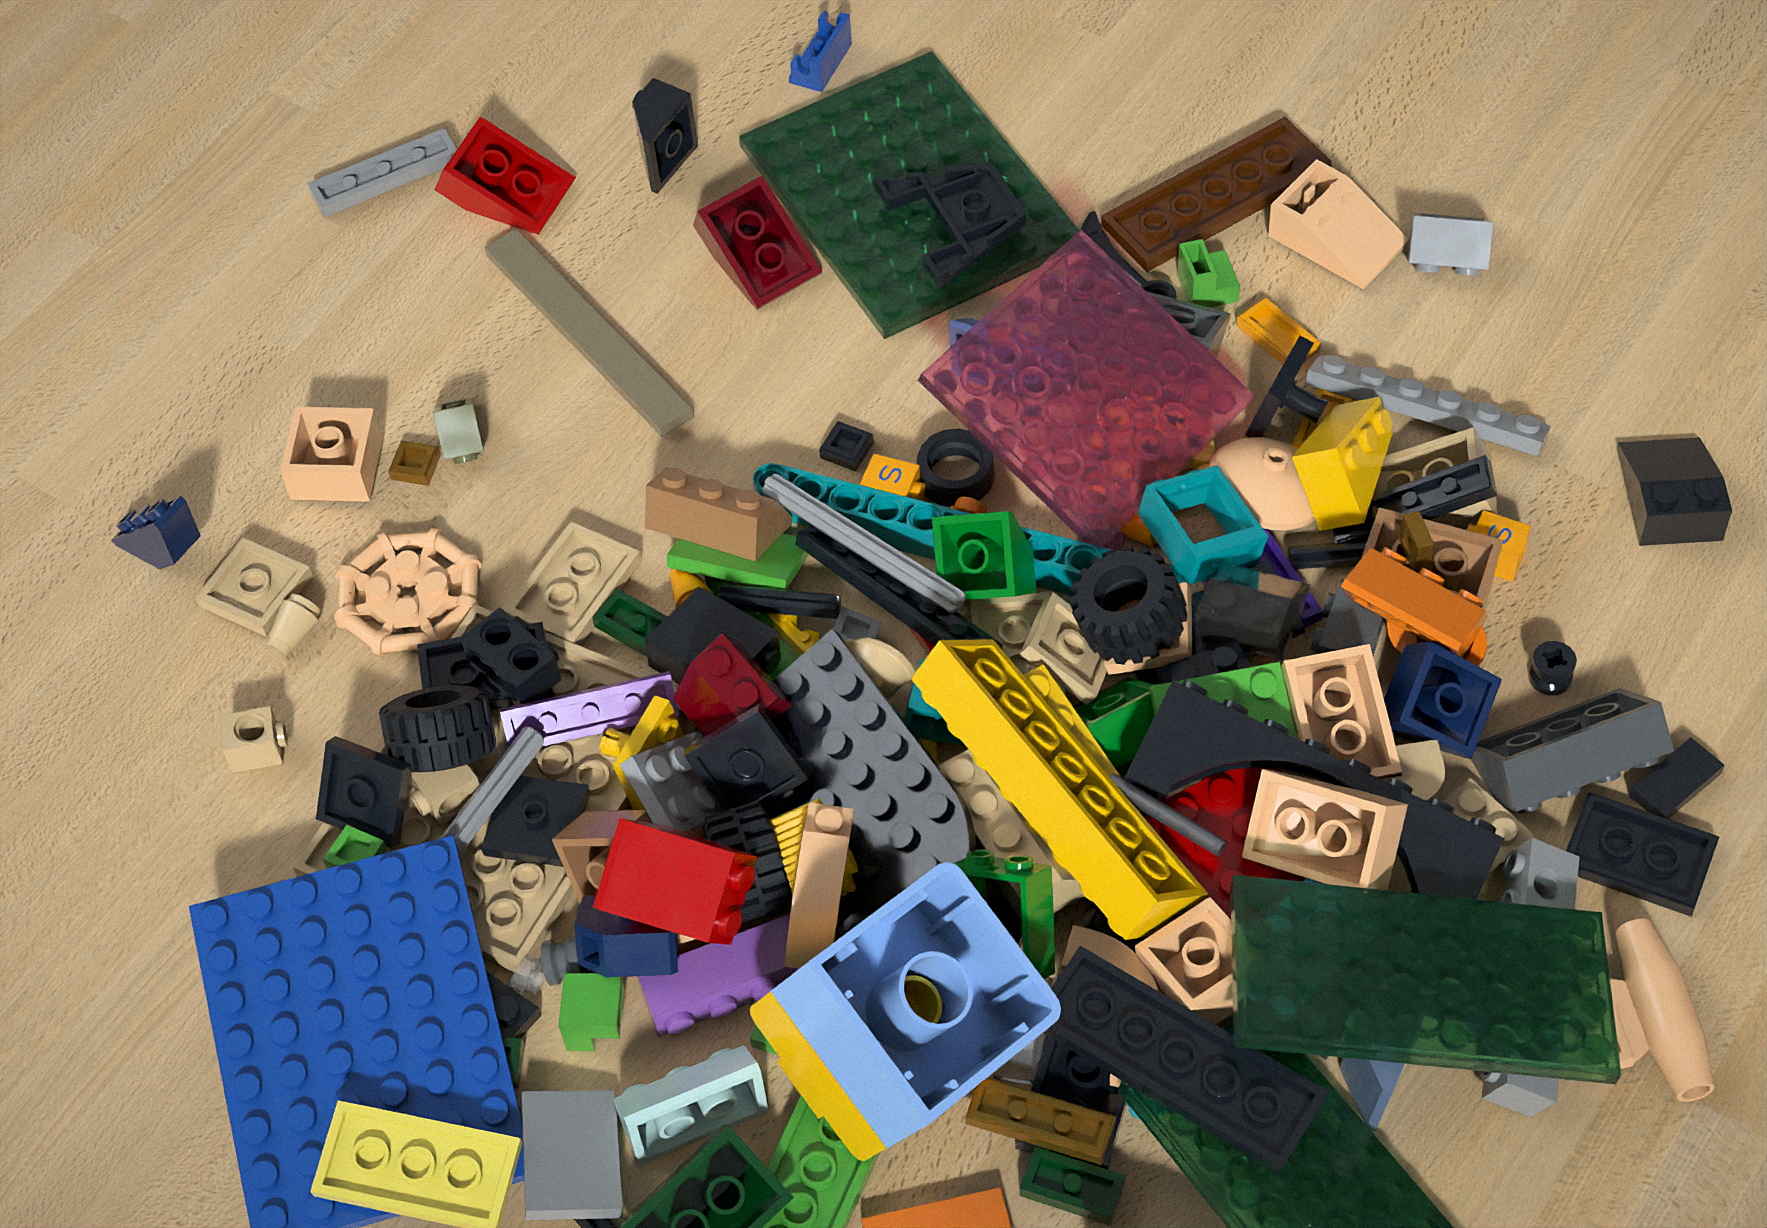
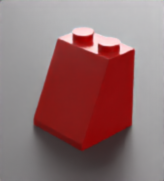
(675, 881)

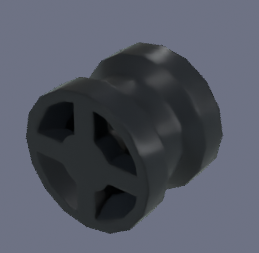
(1552, 679)

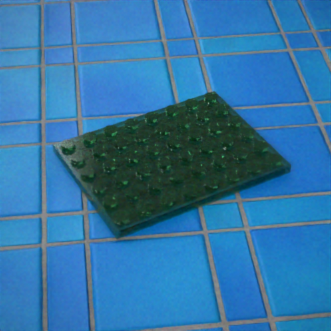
(894, 125)

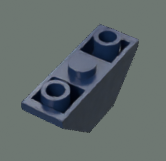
(158, 532)
(621, 945)

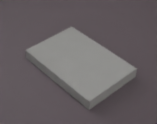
(570, 1155)

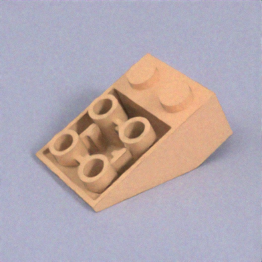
(1335, 225)

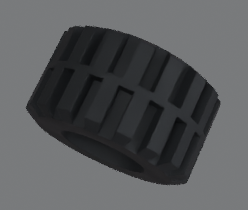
(1137, 630)
(439, 727)
(751, 831)

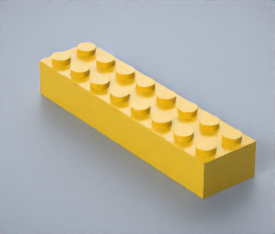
(1057, 787)

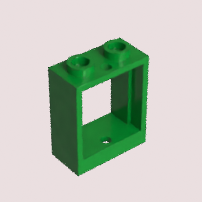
(1035, 900)

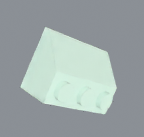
(691, 1103)

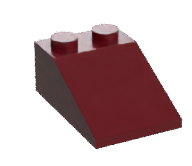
(756, 243)

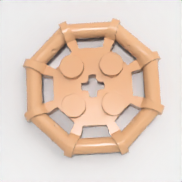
(401, 573)

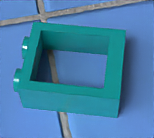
(1202, 560)

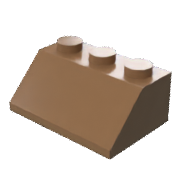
(713, 514)
(1459, 555)

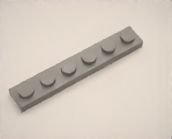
(1433, 406)

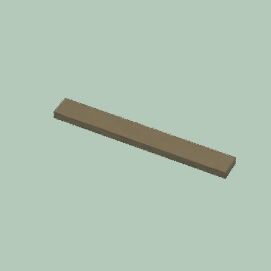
(589, 333)

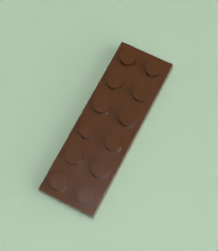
(1212, 194)

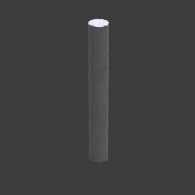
(1171, 817)

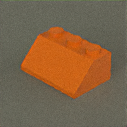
(1415, 600)

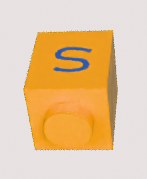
(894, 477)
(1515, 541)

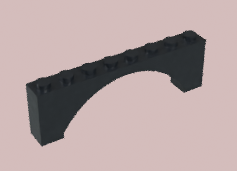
(1205, 737)

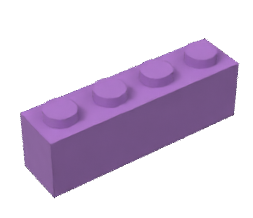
(718, 978)

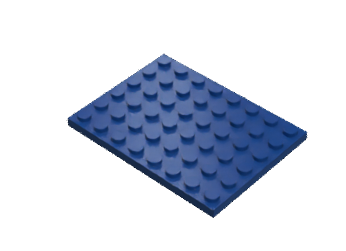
(350, 993)

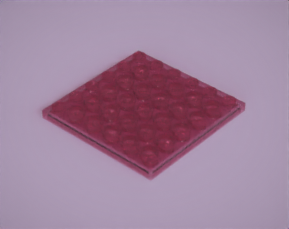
(1086, 389)

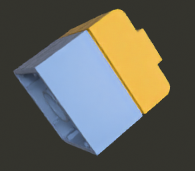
(906, 1012)

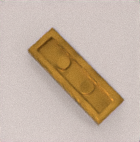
(1040, 1120)

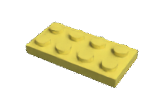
(416, 1167)

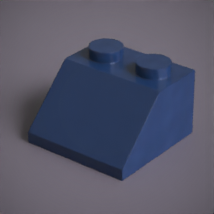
(1440, 698)

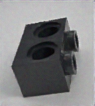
(506, 662)

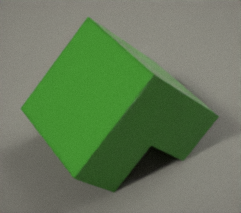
(1206, 276)
(590, 1009)

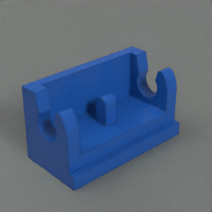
(823, 53)

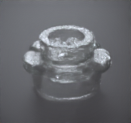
(528, 975)

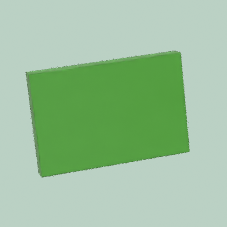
(773, 569)

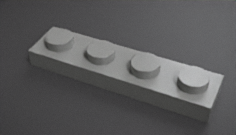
(382, 172)

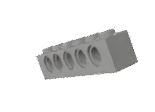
(1539, 877)

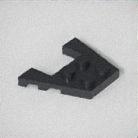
(970, 204)

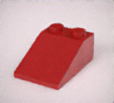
(503, 179)

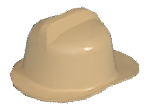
(884, 664)

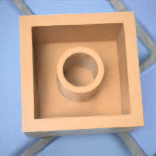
(331, 454)

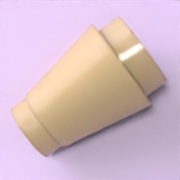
(293, 622)

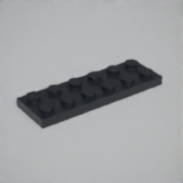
(1183, 1060)

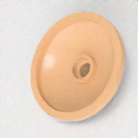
(1266, 481)

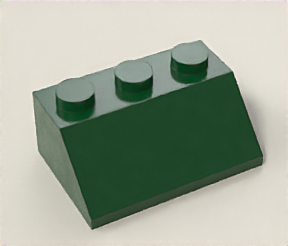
(713, 1188)

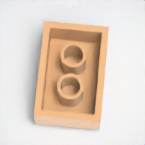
(1342, 706)

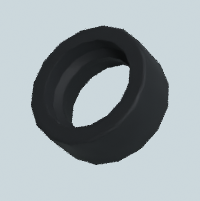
(954, 443)

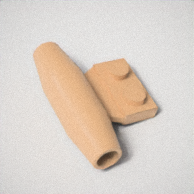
(1657, 1013)

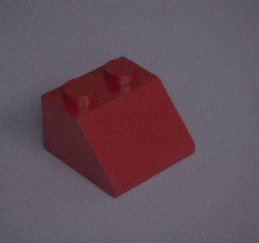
(726, 684)

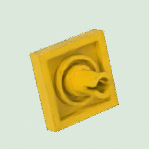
(654, 728)

